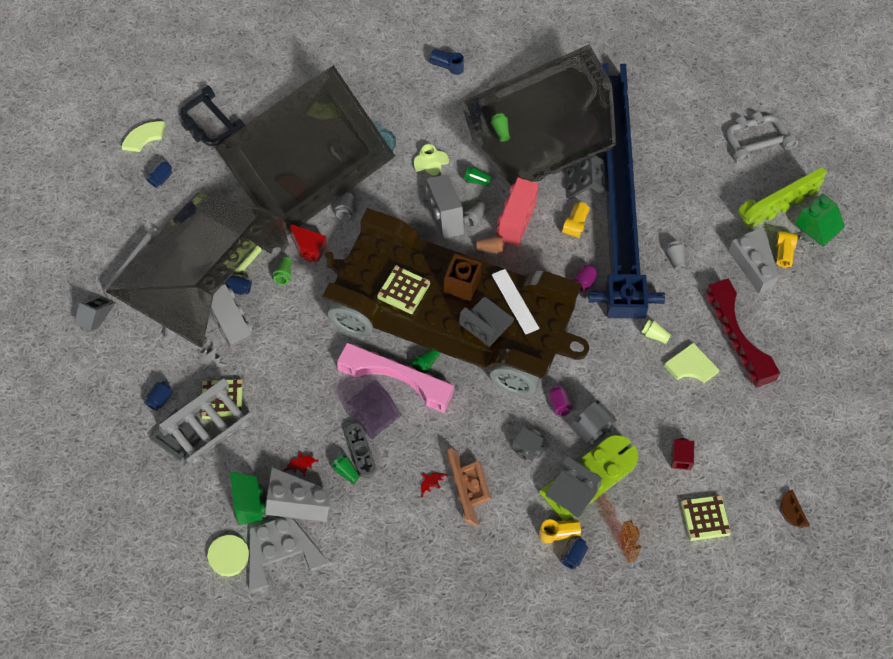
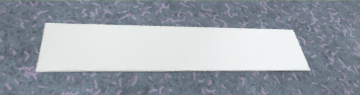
(515, 301)

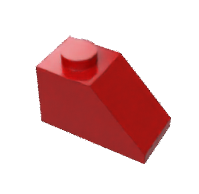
(308, 243)

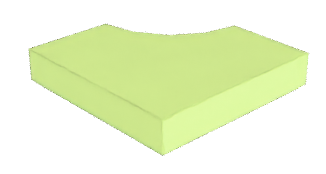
(691, 363)

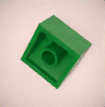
(821, 220)
(247, 498)

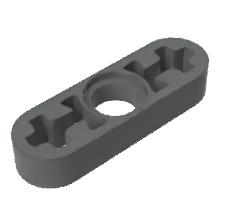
(359, 464)

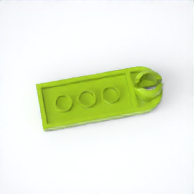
(782, 200)
(606, 464)

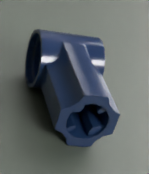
(453, 62)

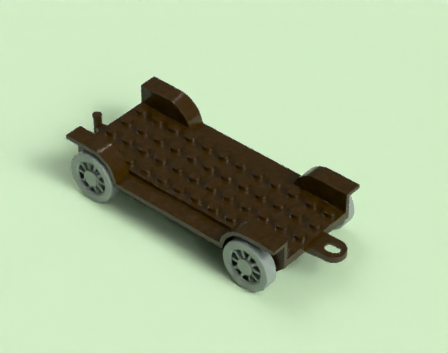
(515, 357)

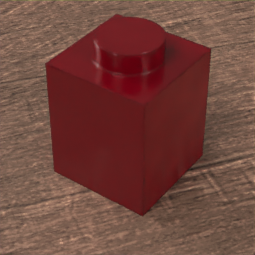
(682, 454)

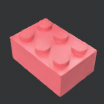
(517, 211)

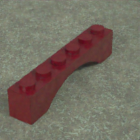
(759, 366)

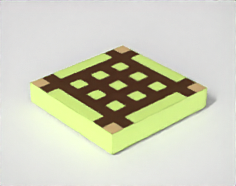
(403, 290)
(218, 405)
(705, 518)

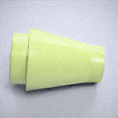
(655, 331)

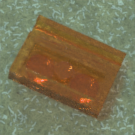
(629, 536)

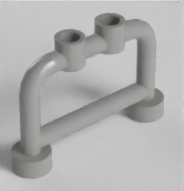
(757, 119)

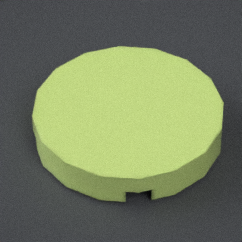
(228, 555)

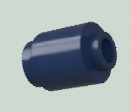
(159, 173)
(239, 284)
(158, 395)
(574, 552)

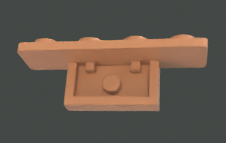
(471, 485)

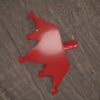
(301, 463)
(431, 481)

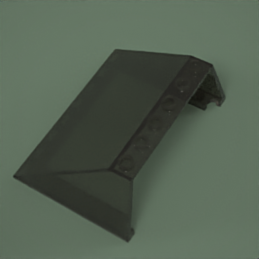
(553, 117)
(306, 150)
(192, 259)

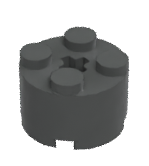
(593, 422)

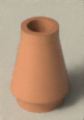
(492, 245)

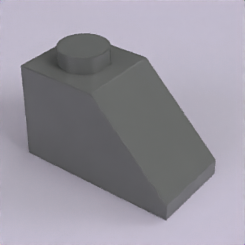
(93, 312)

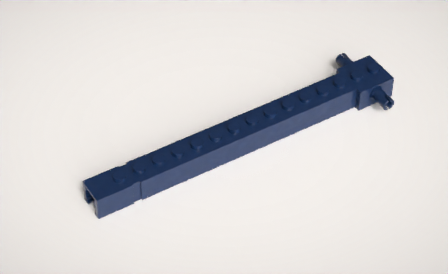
(625, 286)

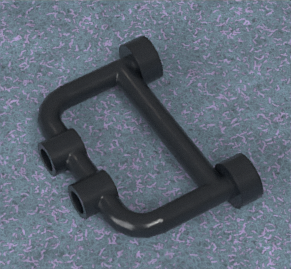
(199, 134)

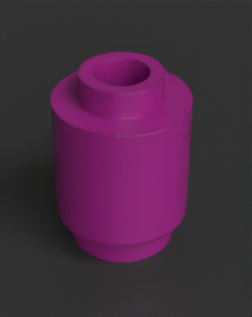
(585, 276)
(560, 401)

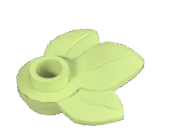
(430, 162)

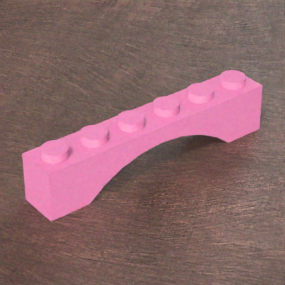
(360, 362)

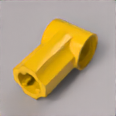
(575, 223)
(785, 248)
(561, 529)

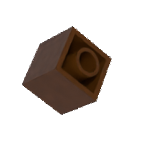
(462, 277)

